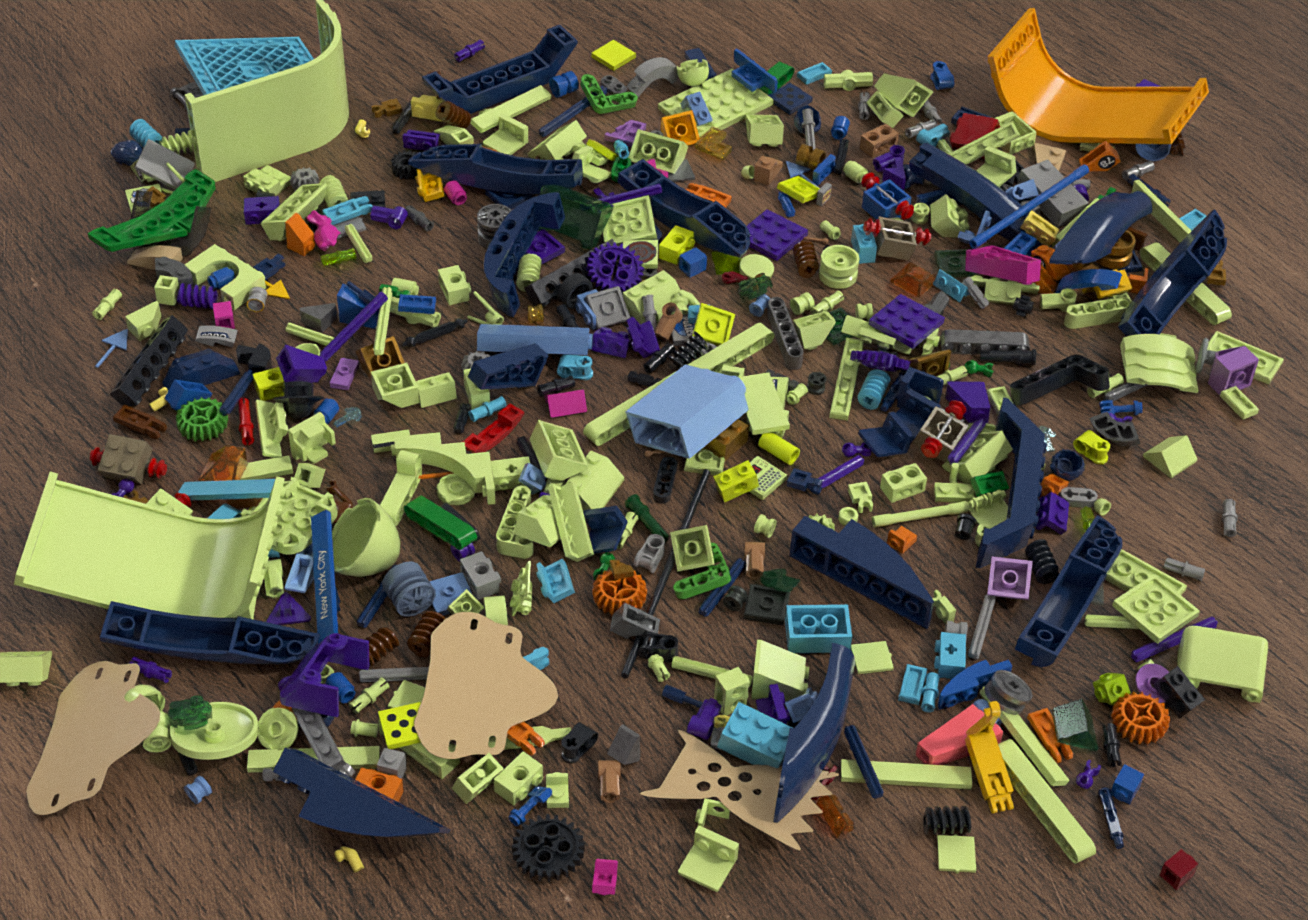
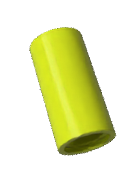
(779, 447)

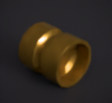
(810, 157)

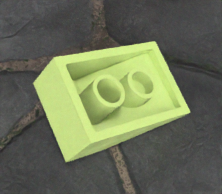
(764, 129)

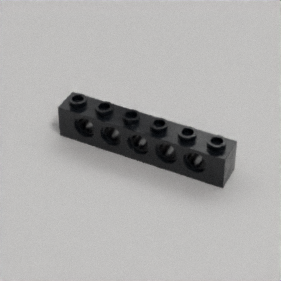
(537, 291)
(149, 362)

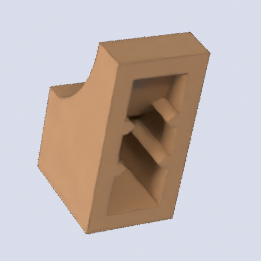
(766, 170)

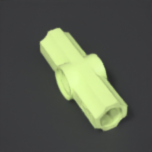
(848, 80)
(414, 318)

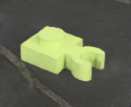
(931, 342)
(862, 495)

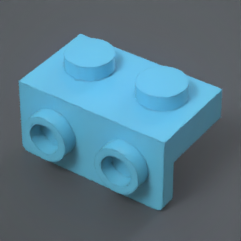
(555, 580)

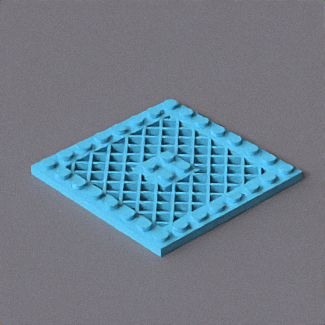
(230, 62)

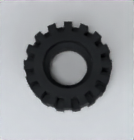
(401, 167)

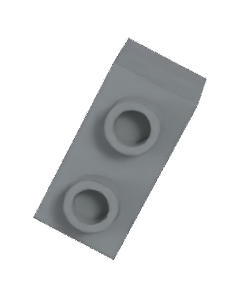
(480, 575)

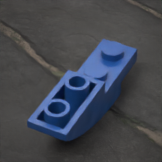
(966, 683)

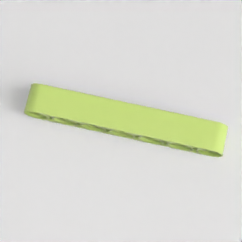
(1201, 299)
(1046, 804)

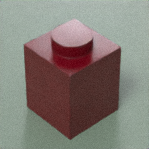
(1178, 869)

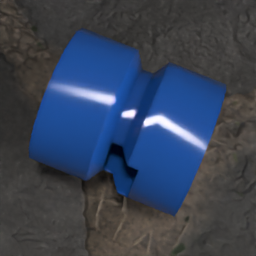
(563, 84)

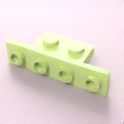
(1003, 291)
(869, 334)
(271, 427)

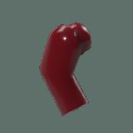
(732, 277)

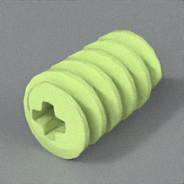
(178, 142)
(334, 193)
(528, 270)

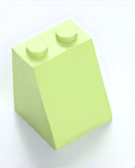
(903, 93)
(778, 667)

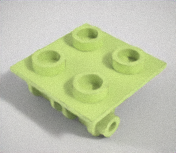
(989, 508)
(522, 592)

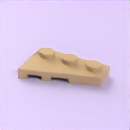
(1053, 154)

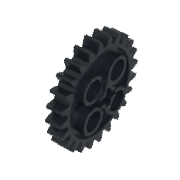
(548, 848)

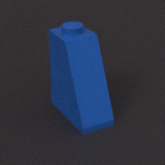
(351, 305)

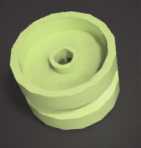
(839, 266)

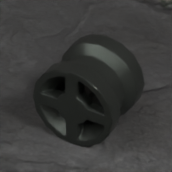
(816, 383)
(735, 598)

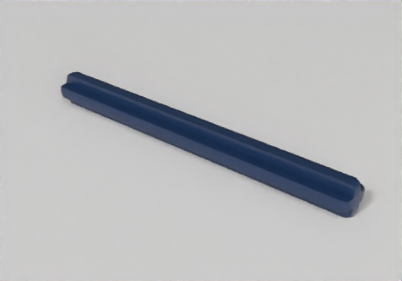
(568, 114)

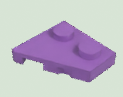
(626, 132)

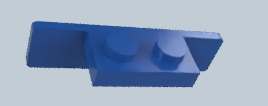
(751, 74)

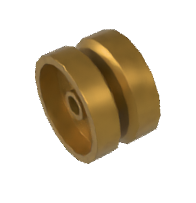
(1120, 253)

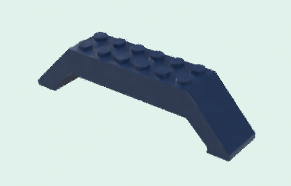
(509, 77)
(1028, 448)

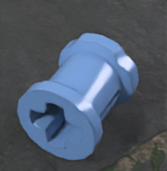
(757, 308)

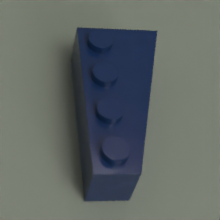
(509, 369)

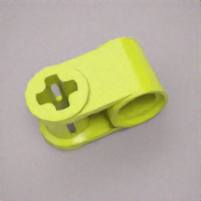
(1091, 446)

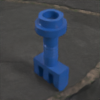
(1107, 406)
(537, 794)

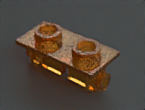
(832, 813)

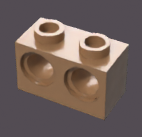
(878, 140)

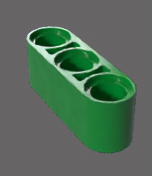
(782, 73)

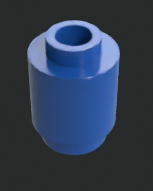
(840, 127)
(221, 278)
(328, 408)
(346, 689)

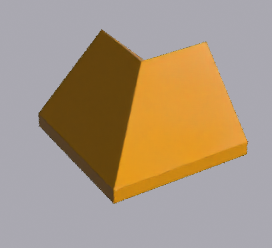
(680, 127)

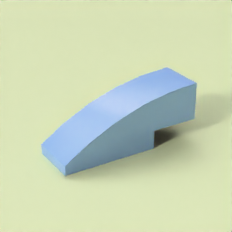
(302, 571)

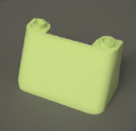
(1224, 659)

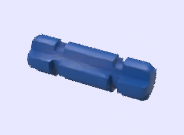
(786, 204)

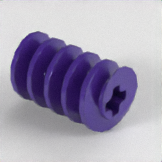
(196, 297)

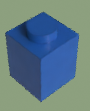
(693, 262)
(1127, 784)

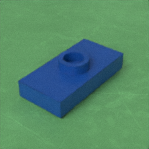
(823, 169)
(417, 304)

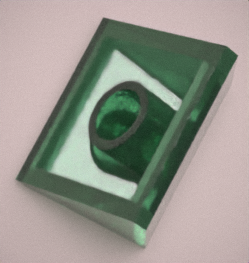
(1075, 725)

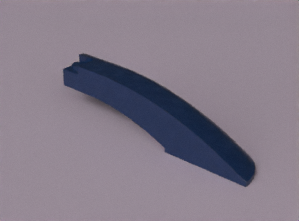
(495, 170)
(968, 187)
(1101, 227)
(1176, 278)
(1071, 593)
(205, 638)

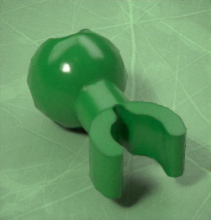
(973, 367)
(605, 564)

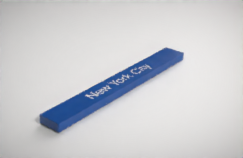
(324, 574)

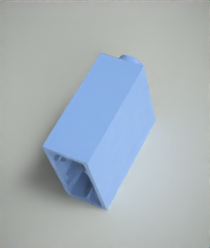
(687, 410)

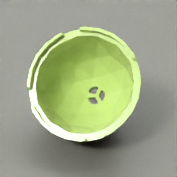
(365, 540)

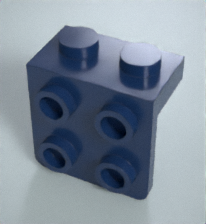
(921, 383)

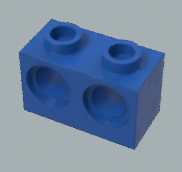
(1022, 244)

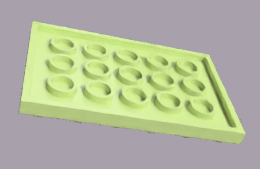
(725, 99)

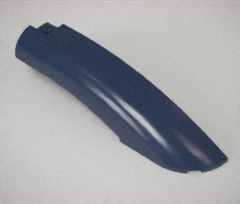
(709, 220)
(817, 734)

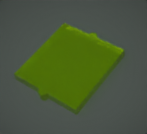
(725, 262)

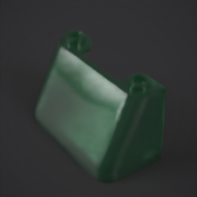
(584, 215)

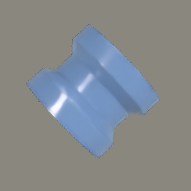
(198, 789)

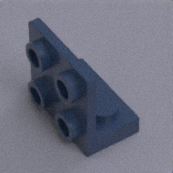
(915, 410)
(889, 439)
(606, 528)

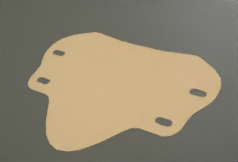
(478, 688)
(89, 734)

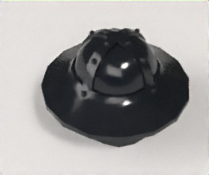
(298, 398)

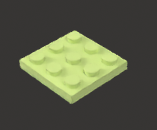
(631, 221)
(1156, 608)

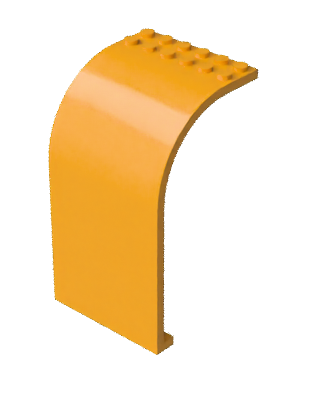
(1080, 112)

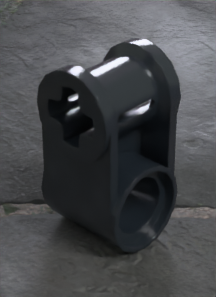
(660, 644)
(578, 742)

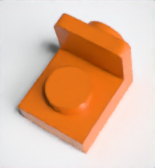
(1053, 484)
(901, 539)

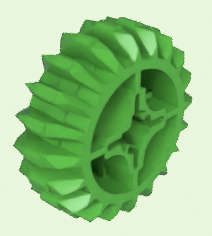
(201, 419)

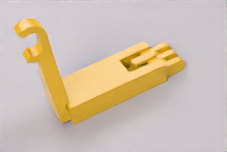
(989, 761)

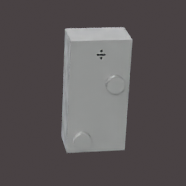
(1062, 206)

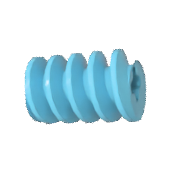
(142, 131)
(873, 389)

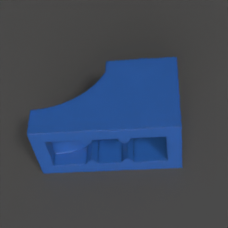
(185, 391)

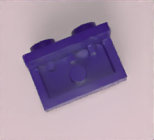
(420, 140)
(643, 337)
(611, 342)
(1053, 513)
(773, 705)

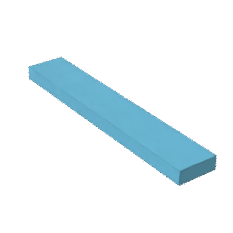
(228, 489)

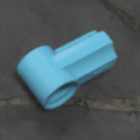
(933, 135)

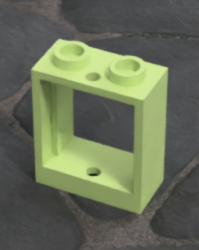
(1027, 134)

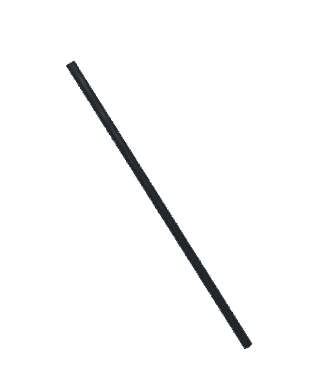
(666, 572)

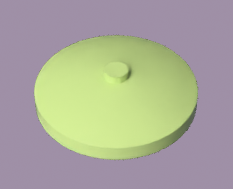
(226, 734)

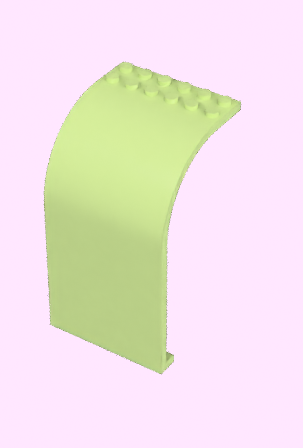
(275, 113)
(146, 556)

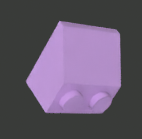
(1010, 578)

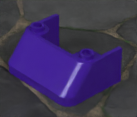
(305, 687)

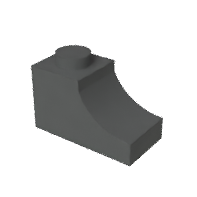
(633, 622)

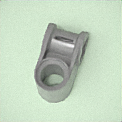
(650, 553)

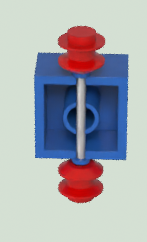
(885, 199)

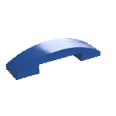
(1090, 278)

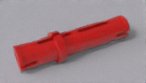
(246, 426)

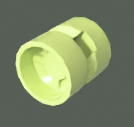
(159, 739)

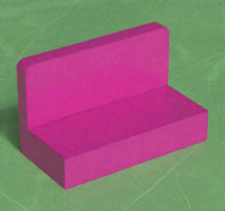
(566, 403)

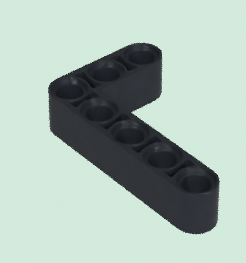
(1057, 375)

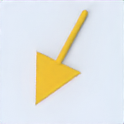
(277, 290)

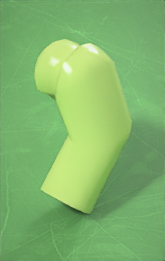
(691, 299)

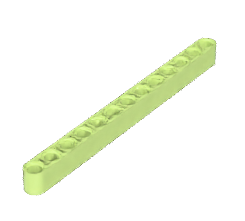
(729, 354)

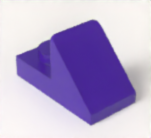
(895, 173)

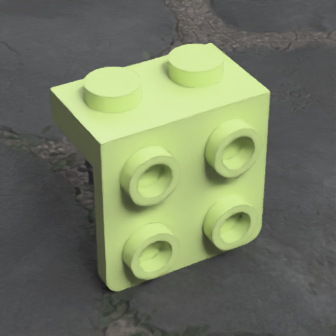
(509, 137)

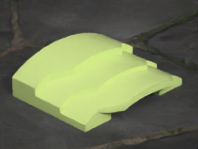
(1159, 361)

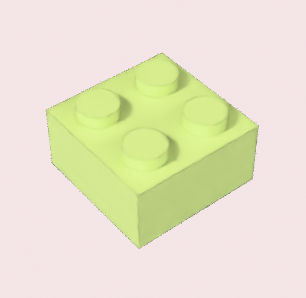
(465, 603)

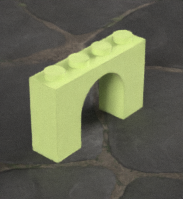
(218, 258)

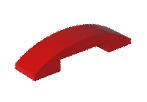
(495, 432)

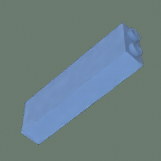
(550, 339)

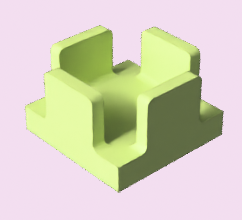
(309, 437)

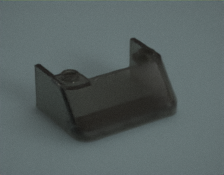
(186, 243)

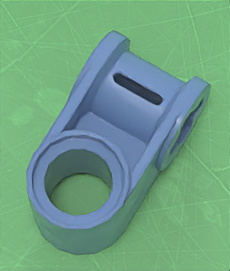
(1023, 190)

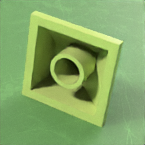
(813, 329)
(692, 548)

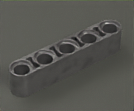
(785, 333)
(973, 341)

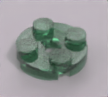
(754, 287)
(190, 713)

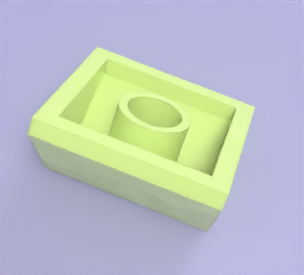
(1172, 455)

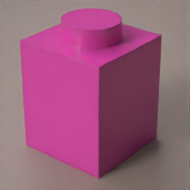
(223, 314)

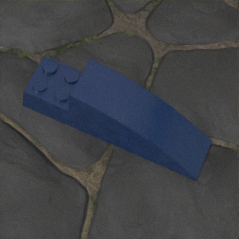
(864, 565)
(348, 804)

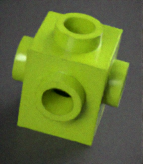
(1110, 687)

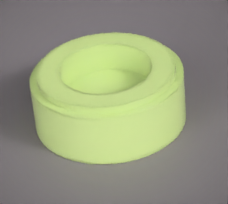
(847, 514)

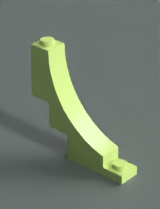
(472, 468)

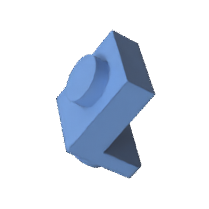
(533, 478)

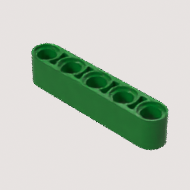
(440, 522)

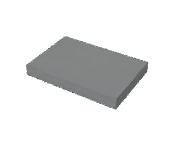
(154, 160)

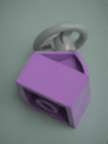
(1229, 366)

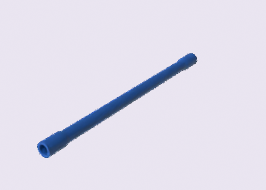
(983, 237)

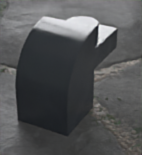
(256, 358)

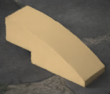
(146, 256)

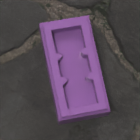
(344, 374)

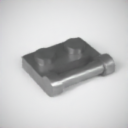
(189, 88)

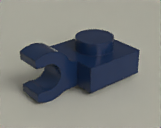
(270, 267)
(802, 480)

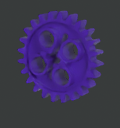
(599, 264)
(880, 360)

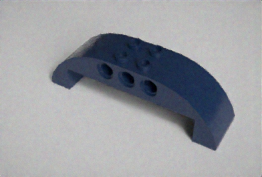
(512, 243)

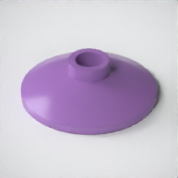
(1149, 675)

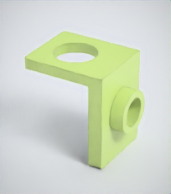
(707, 808)

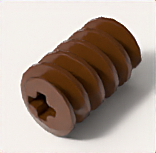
(453, 115)
(805, 258)
(420, 638)
(380, 642)

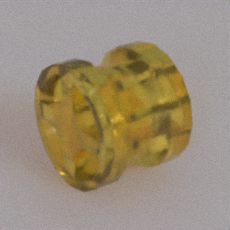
(535, 313)

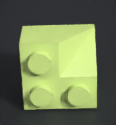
(396, 385)

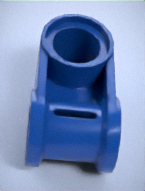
(942, 76)

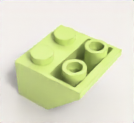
(948, 217)

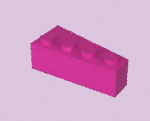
(1003, 264)

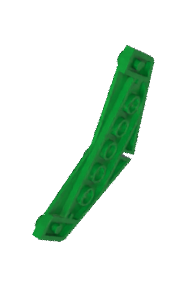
(164, 222)

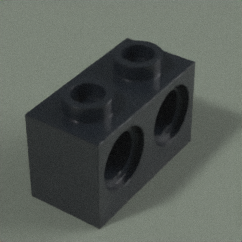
(1178, 692)

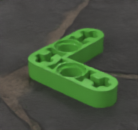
(626, 100)
(711, 576)

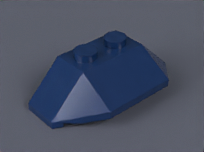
(201, 367)

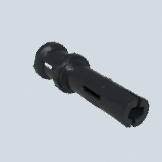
(1017, 356)

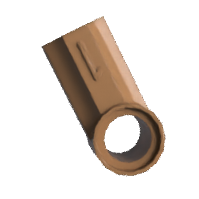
(668, 322)
(754, 555)
(609, 777)

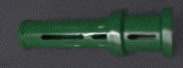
(643, 513)

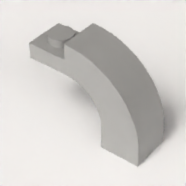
(651, 71)

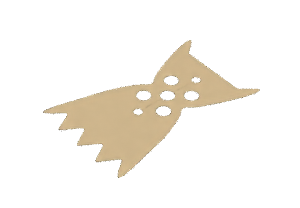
(752, 808)

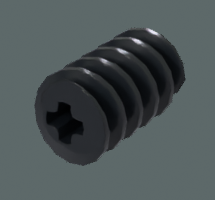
(689, 351)
(1043, 563)
(946, 818)

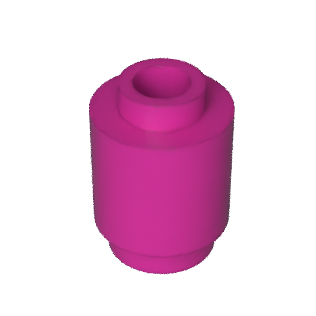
(455, 192)

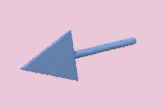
(795, 170)
(117, 340)

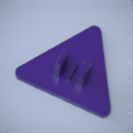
(288, 612)

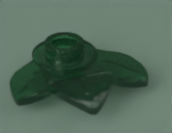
(778, 580)

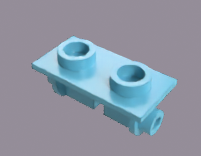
(950, 286)

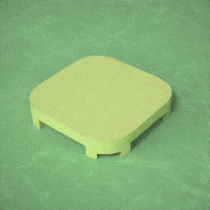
(294, 521)

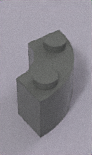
(173, 268)
(1113, 431)

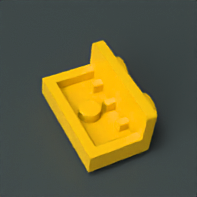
(429, 186)

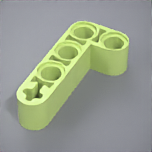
(1097, 312)
(403, 484)
(506, 540)

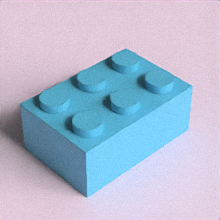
(817, 627)
(754, 737)

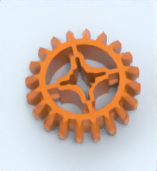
(612, 593)
(1140, 717)

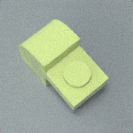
(496, 609)

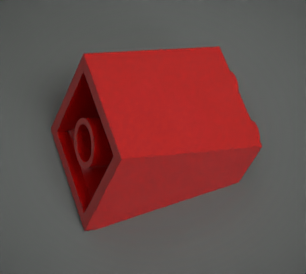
(971, 128)

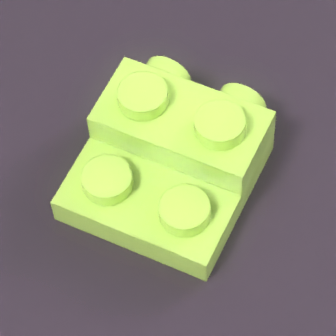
(266, 180)

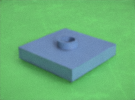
(447, 591)

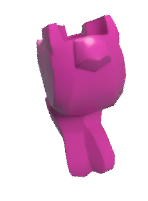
(326, 232)

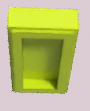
(602, 150)

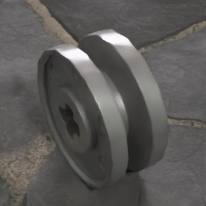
(1008, 691)

